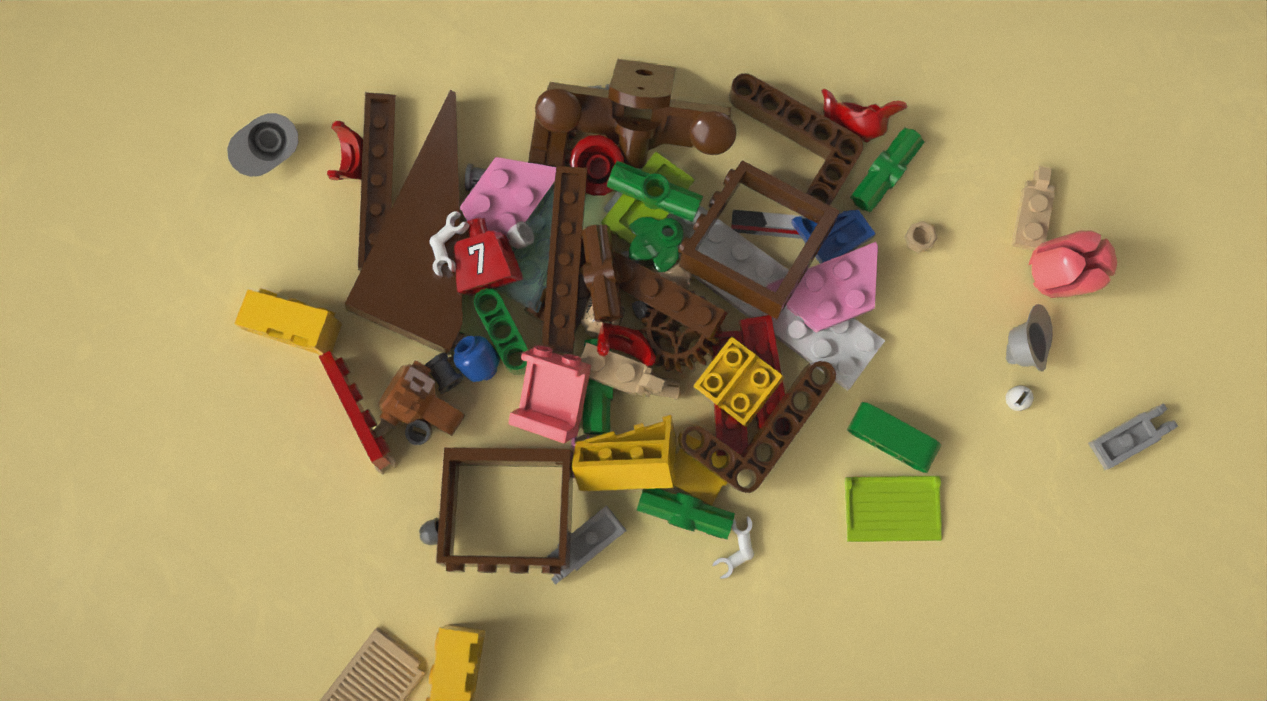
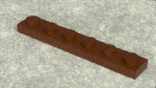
(376, 169)
(564, 259)
(668, 297)

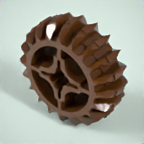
(657, 329)

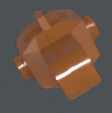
(413, 397)

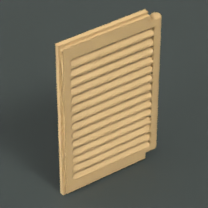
(377, 672)

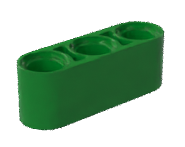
(493, 320)
(894, 437)

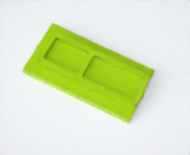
(629, 209)

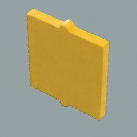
(694, 477)

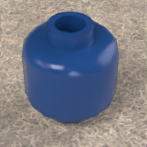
(476, 358)

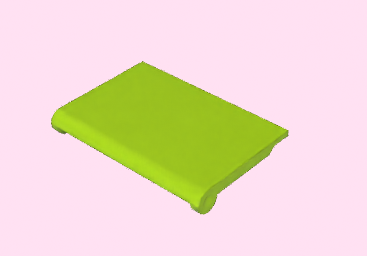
(893, 508)

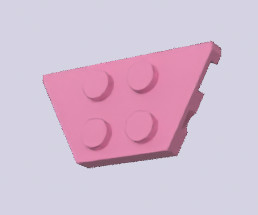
(508, 193)
(836, 289)

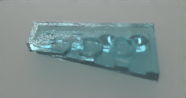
(534, 258)

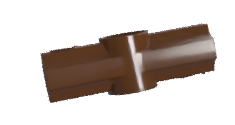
(602, 273)

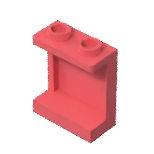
(552, 394)

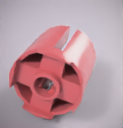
(1073, 264)

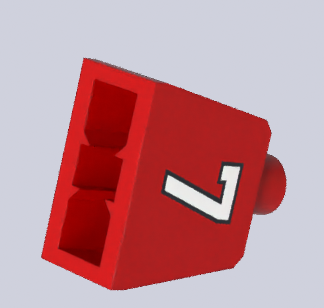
(484, 260)

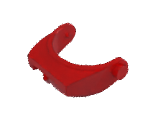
(349, 141)
(635, 346)

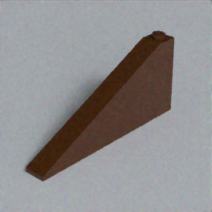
(398, 276)

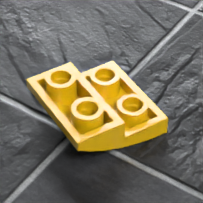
(739, 381)

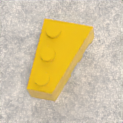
(288, 321)
(627, 460)
(456, 663)

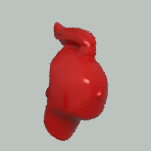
(865, 122)

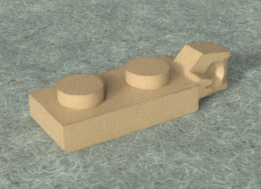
(1034, 211)
(621, 372)

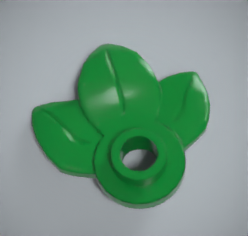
(653, 244)

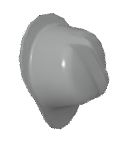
(262, 144)
(1031, 341)

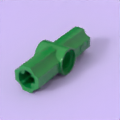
(887, 169)
(637, 182)
(597, 404)
(686, 512)

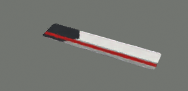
(764, 223)

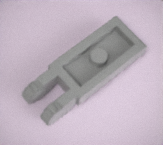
(1130, 437)
(590, 540)

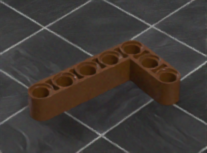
(802, 134)
(767, 434)

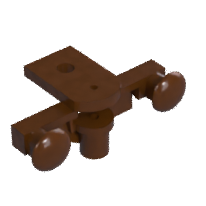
(640, 87)

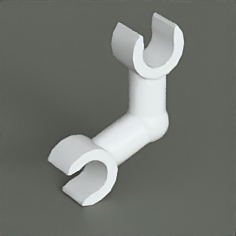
(437, 242)
(744, 554)

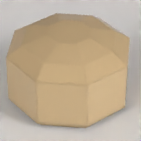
(920, 237)

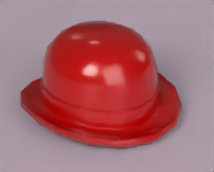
(599, 157)

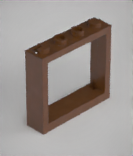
(736, 283)
(508, 458)

